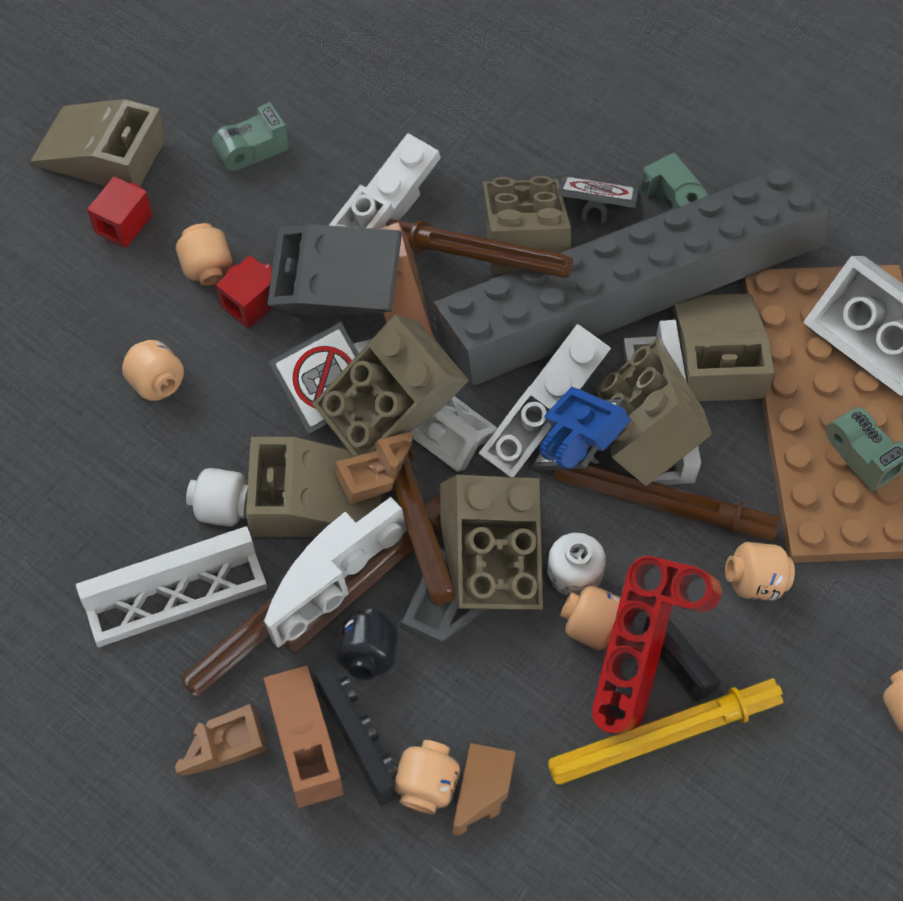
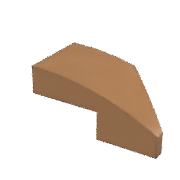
(373, 472)
(224, 741)
(483, 785)

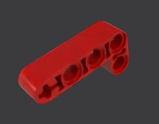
(647, 646)

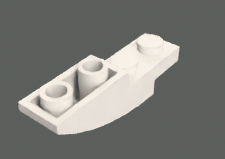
(392, 188)
(525, 423)
(317, 576)

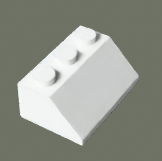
(864, 319)

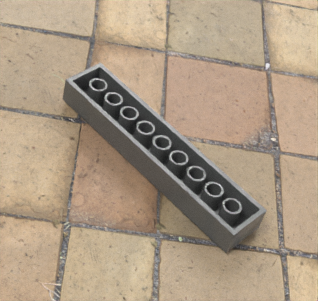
(631, 274)

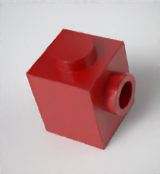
(120, 211)
(246, 291)

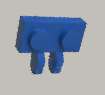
(580, 421)

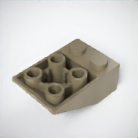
(103, 141)
(526, 215)
(724, 347)
(390, 386)
(662, 411)
(296, 489)
(493, 541)

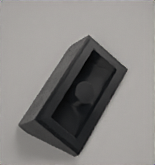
(686, 664)

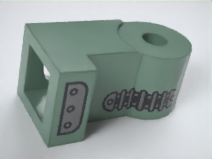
(252, 139)
(671, 182)
(866, 448)

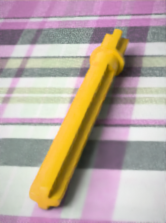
(665, 731)

